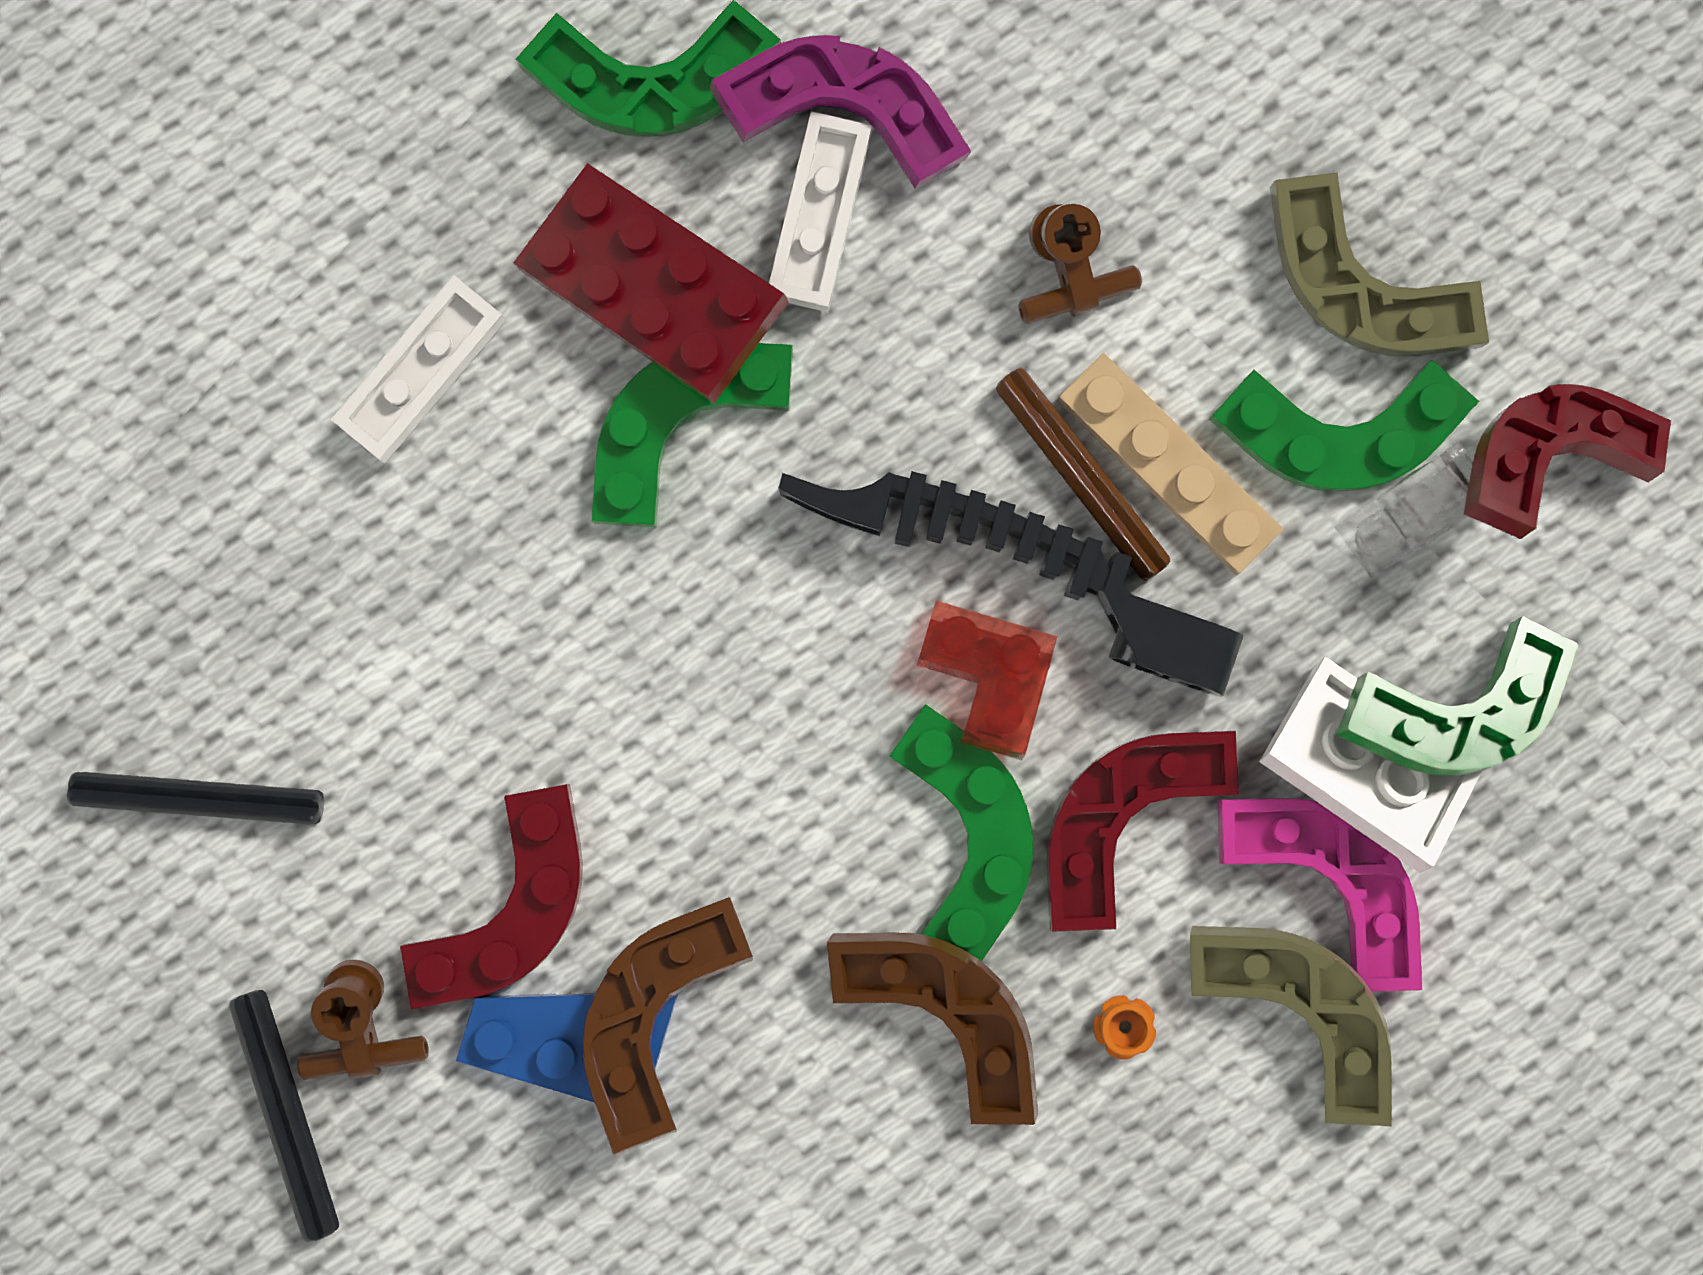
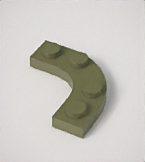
(1349, 299)
(1322, 991)

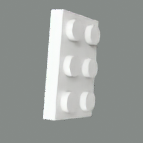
(1387, 802)

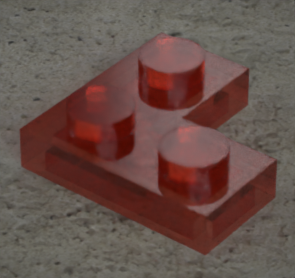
(1005, 663)

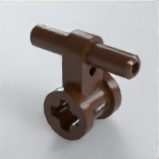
(1079, 289)
(345, 1015)

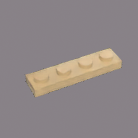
(1170, 464)

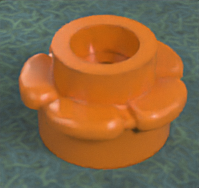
(1137, 1039)

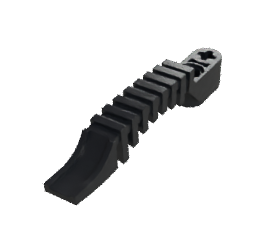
(1146, 632)

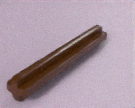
(1082, 473)

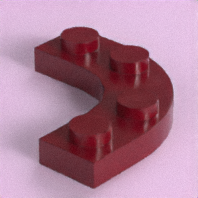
(1557, 421)
(1105, 799)
(529, 924)

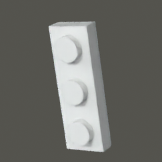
(820, 210)
(418, 369)

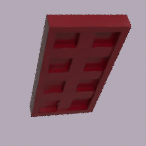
(651, 282)

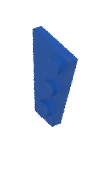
(539, 1039)

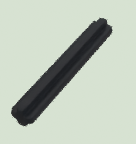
(195, 798)
(284, 1115)

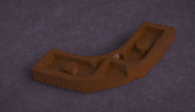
(960, 993)
(627, 1007)

